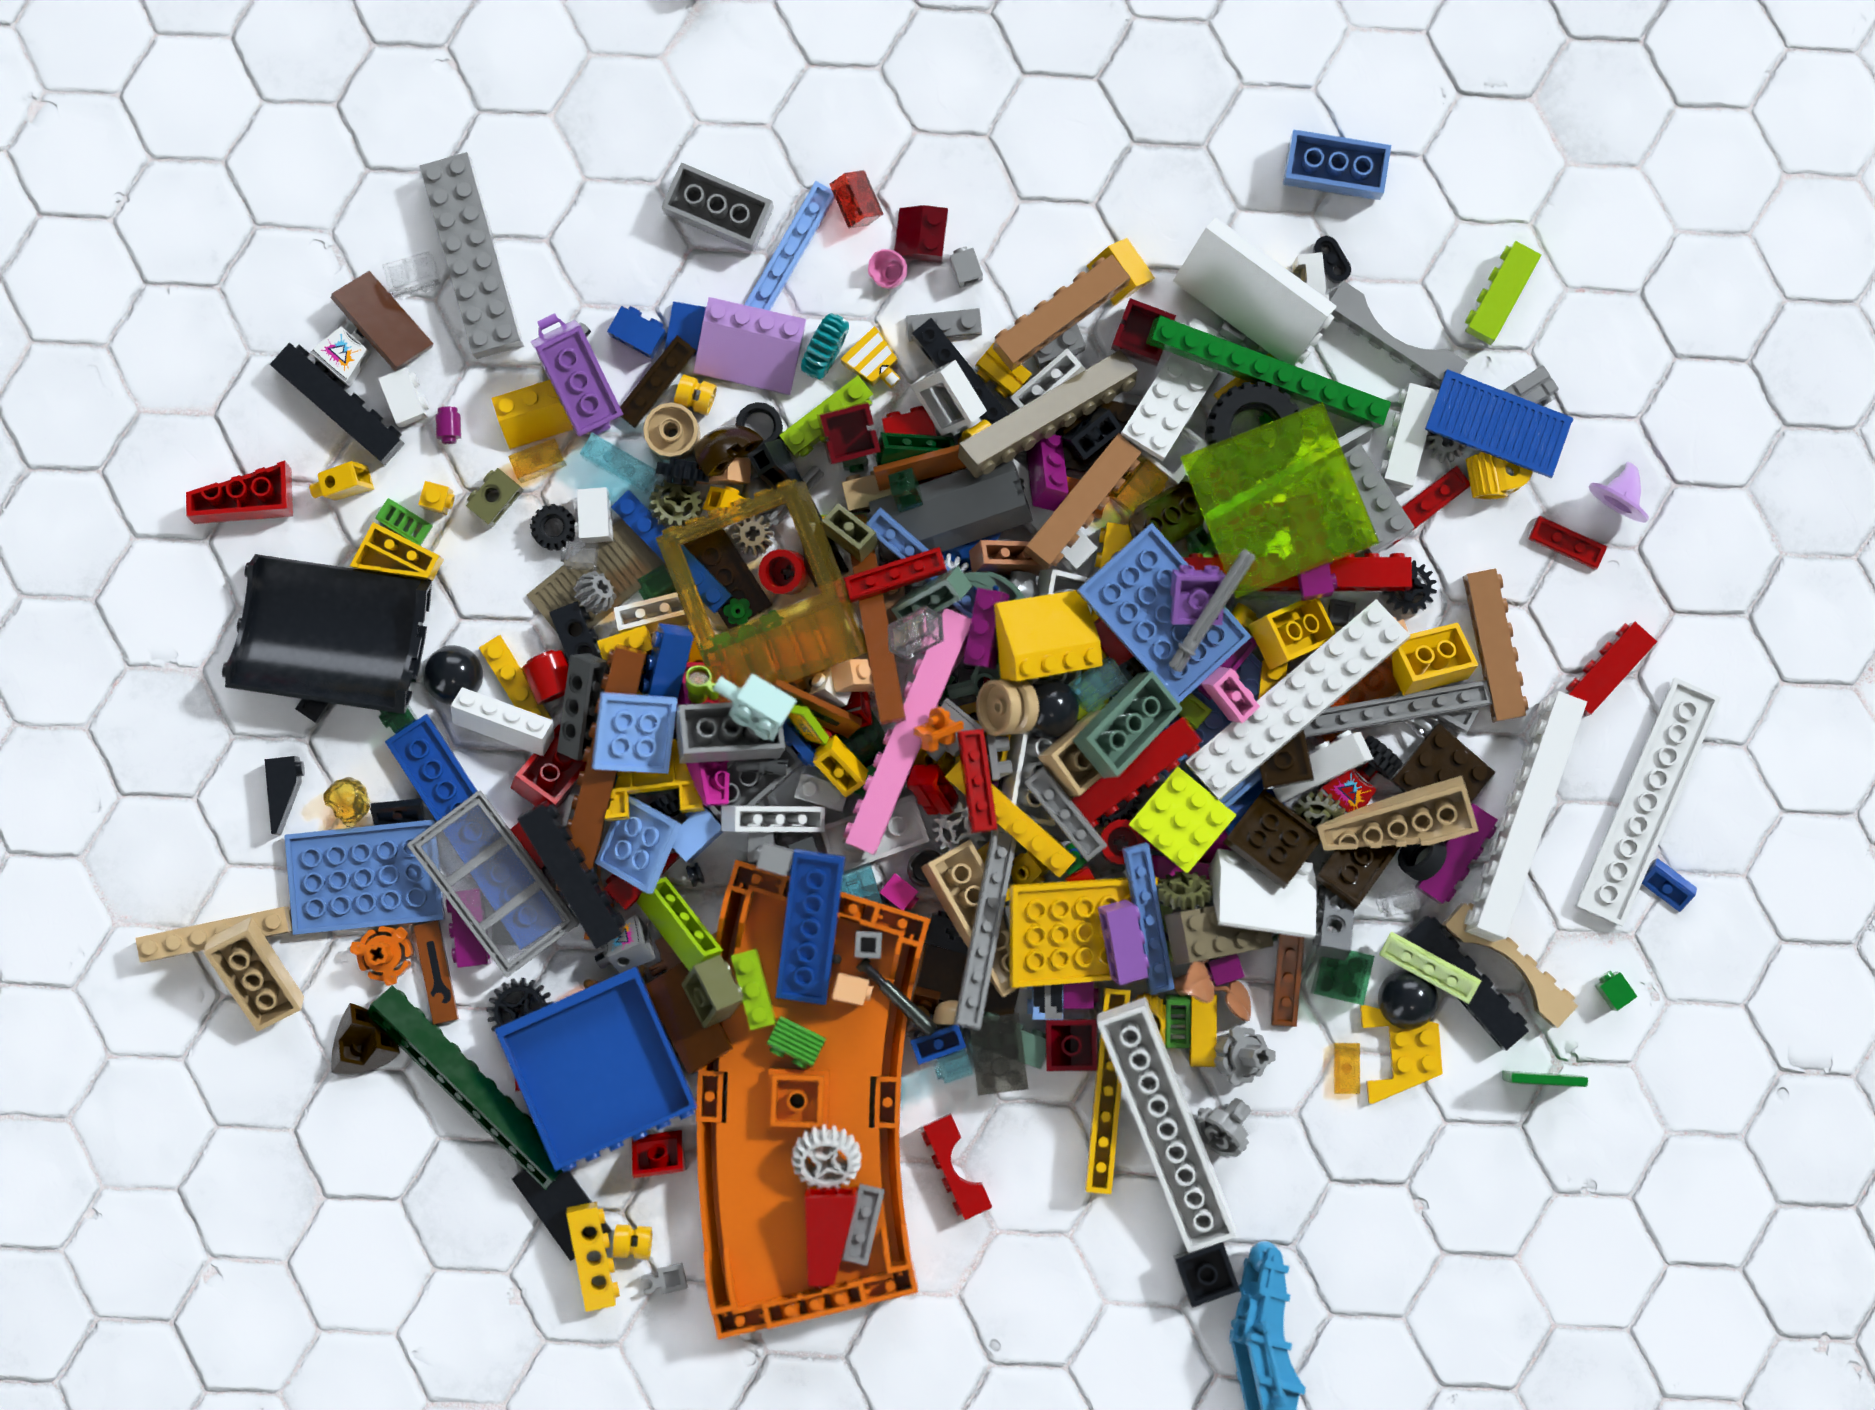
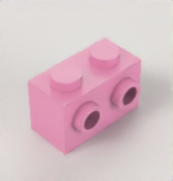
(1230, 694)

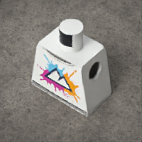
(343, 354)

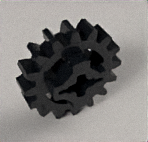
(682, 472)
(1422, 589)

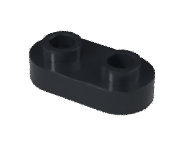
(1333, 259)

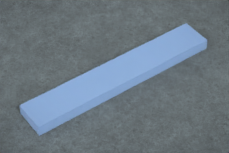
(791, 247)

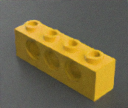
(594, 1296)

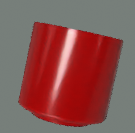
(772, 573)
(547, 676)
(1113, 832)

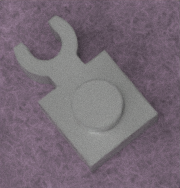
(1237, 337)
(669, 1278)

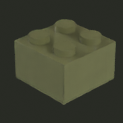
(712, 991)

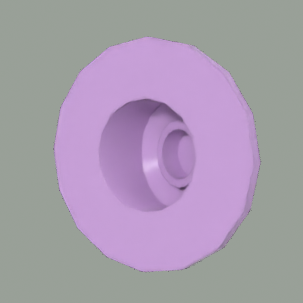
(1622, 494)

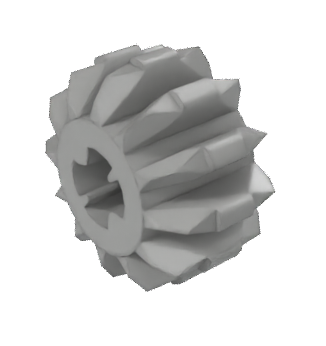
(1439, 449)
(759, 540)
(595, 592)

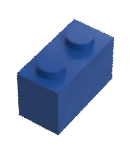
(637, 331)
(940, 1043)

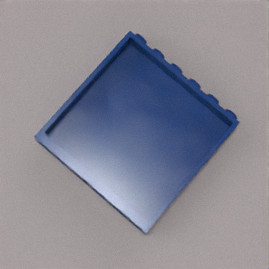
(596, 1069)

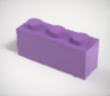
(1123, 942)

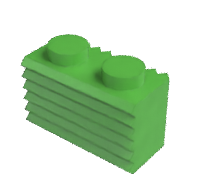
(796, 1042)

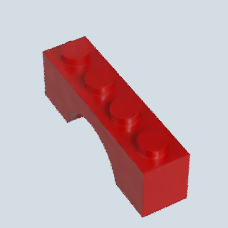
(969, 1196)

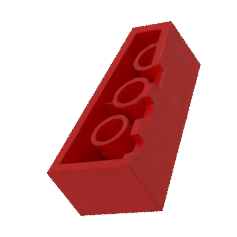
(245, 497)

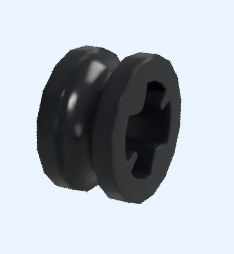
(695, 874)

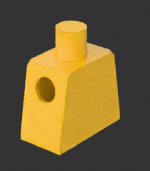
(342, 481)

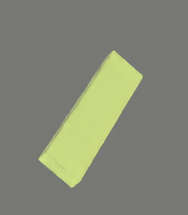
(1430, 967)

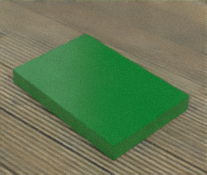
(1545, 1078)

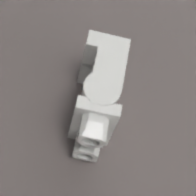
(1311, 271)

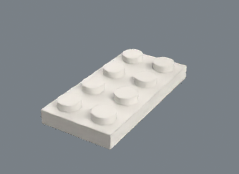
(902, 833)

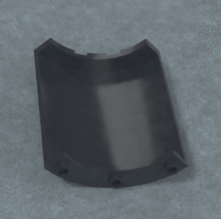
(329, 634)

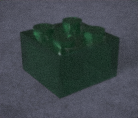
(1343, 979)

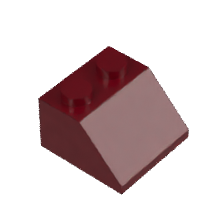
(921, 233)
(1071, 1045)

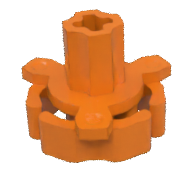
(368, 955)

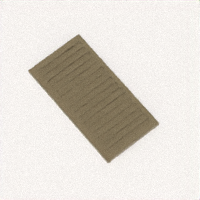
(620, 560)

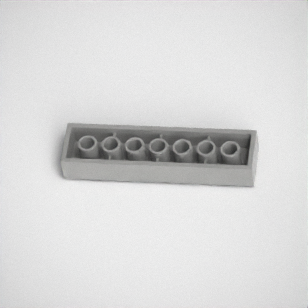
(471, 255)

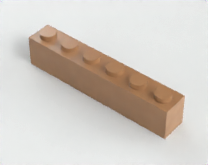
(1061, 312)
(1082, 502)
(1495, 645)

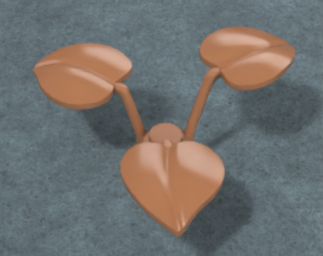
(1198, 985)

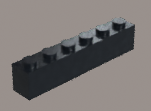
(335, 402)
(571, 873)
(1486, 1006)

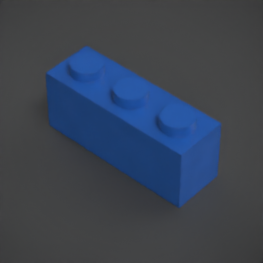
(667, 661)

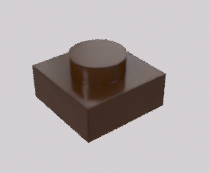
(926, 998)

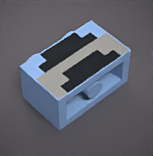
(1046, 1002)

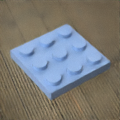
(634, 733)
(639, 846)

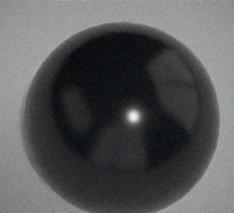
(450, 670)
(1056, 708)
(1407, 1000)

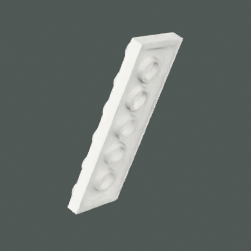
(1170, 401)

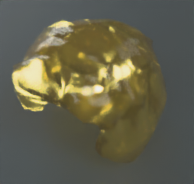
(348, 800)

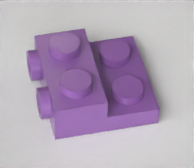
(1192, 592)

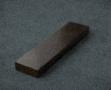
(656, 381)

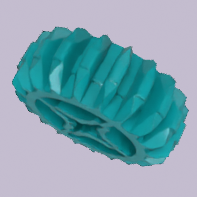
(825, 346)

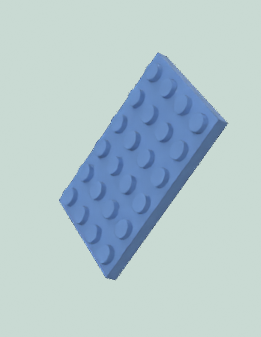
(1136, 605)
(359, 879)

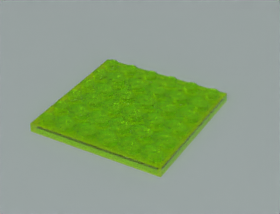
(1281, 498)

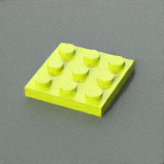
(1182, 820)

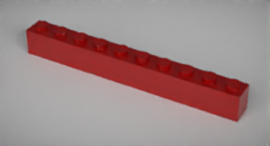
(1351, 572)

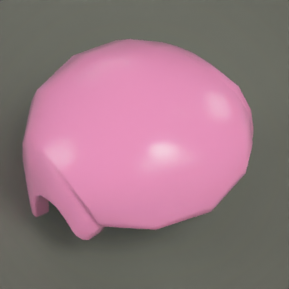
(887, 268)

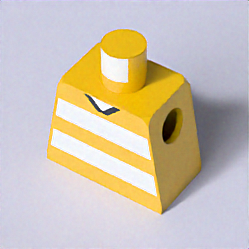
(872, 359)

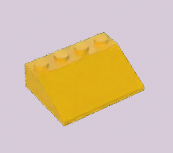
(1045, 636)

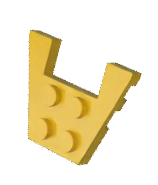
(641, 782)
(1413, 1055)

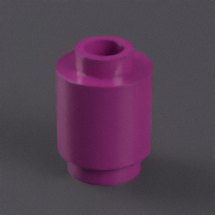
(448, 425)

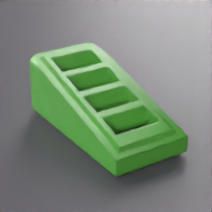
(385, 510)
(1175, 999)

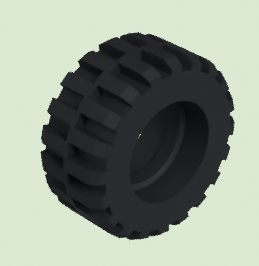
(1246, 397)

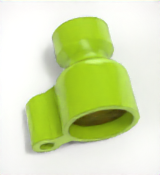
(700, 685)

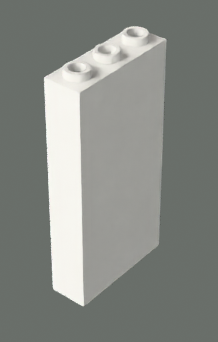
(1255, 293)

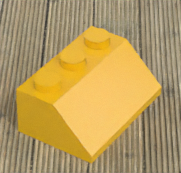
(530, 414)
(1433, 659)

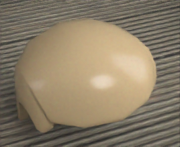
(945, 1013)

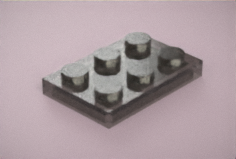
(999, 1055)

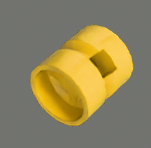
(687, 391)
(624, 1239)

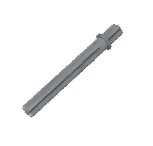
(1211, 611)

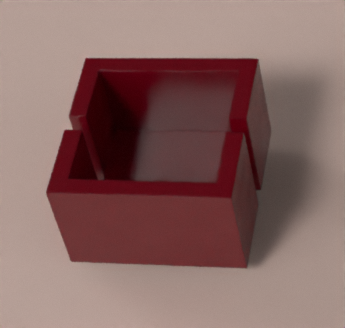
(1133, 337)
(848, 433)

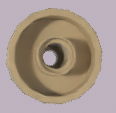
(667, 418)
(1007, 707)

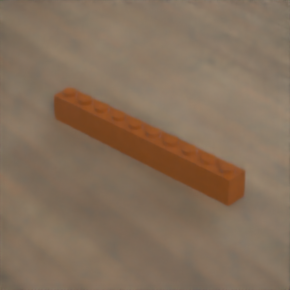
(597, 785)

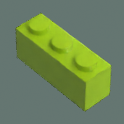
(754, 989)

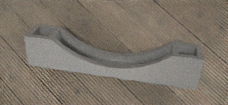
(1355, 313)

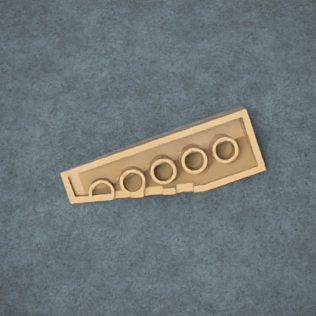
(1409, 818)
(957, 884)

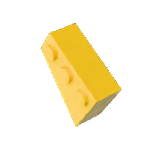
(393, 554)

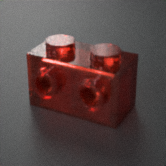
(856, 199)

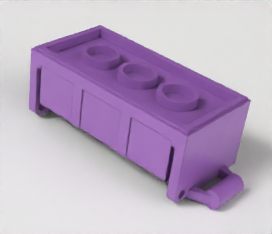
(576, 376)

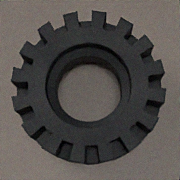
(542, 517)
(1383, 759)
(668, 803)

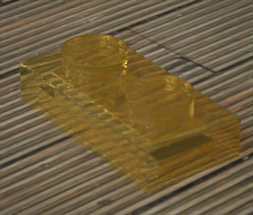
(1346, 1068)

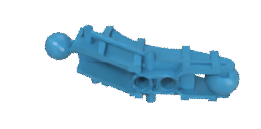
(1258, 1334)

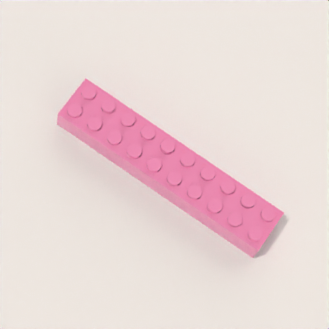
(901, 743)

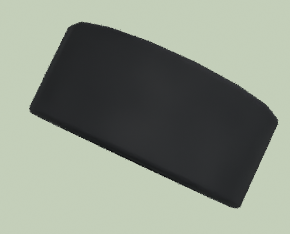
(762, 408)
(1428, 866)

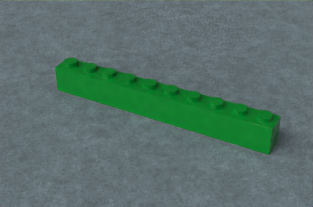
(1262, 368)

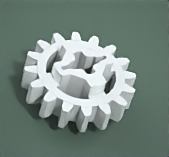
(947, 824)

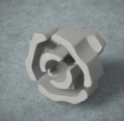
(1246, 1056)
(1225, 1127)

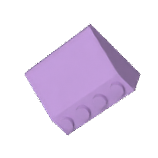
(749, 345)

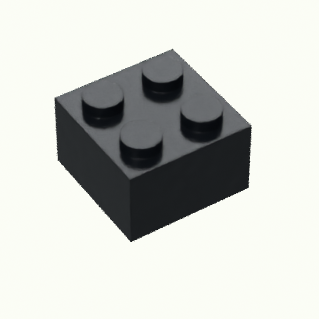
(1206, 1274)

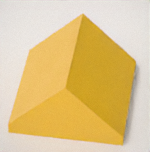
(1133, 265)

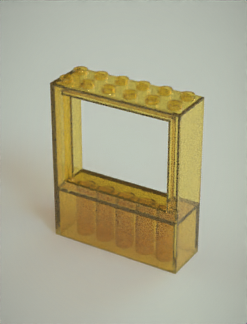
(784, 642)

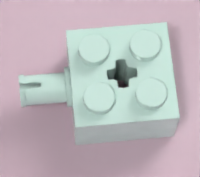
(757, 705)

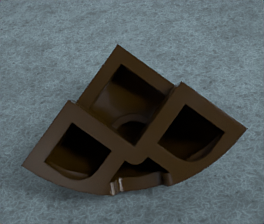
(721, 446)
(360, 1043)

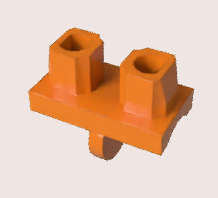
(938, 729)

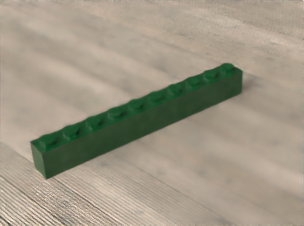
(463, 1082)

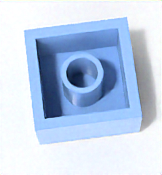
(696, 834)

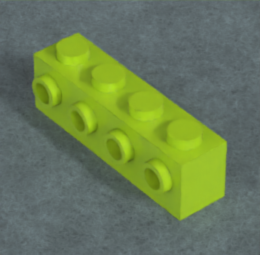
(1502, 293)
(806, 432)
(678, 924)

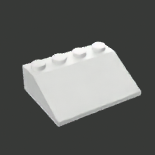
(1255, 902)

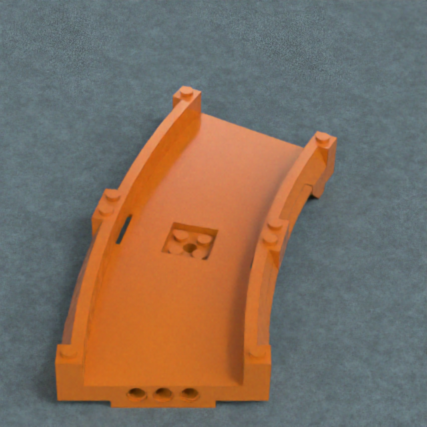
(745, 1167)

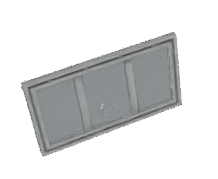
(493, 883)

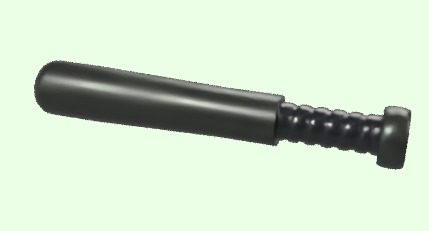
(909, 1009)

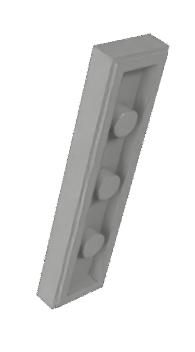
(1065, 814)

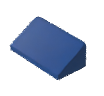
(1669, 885)

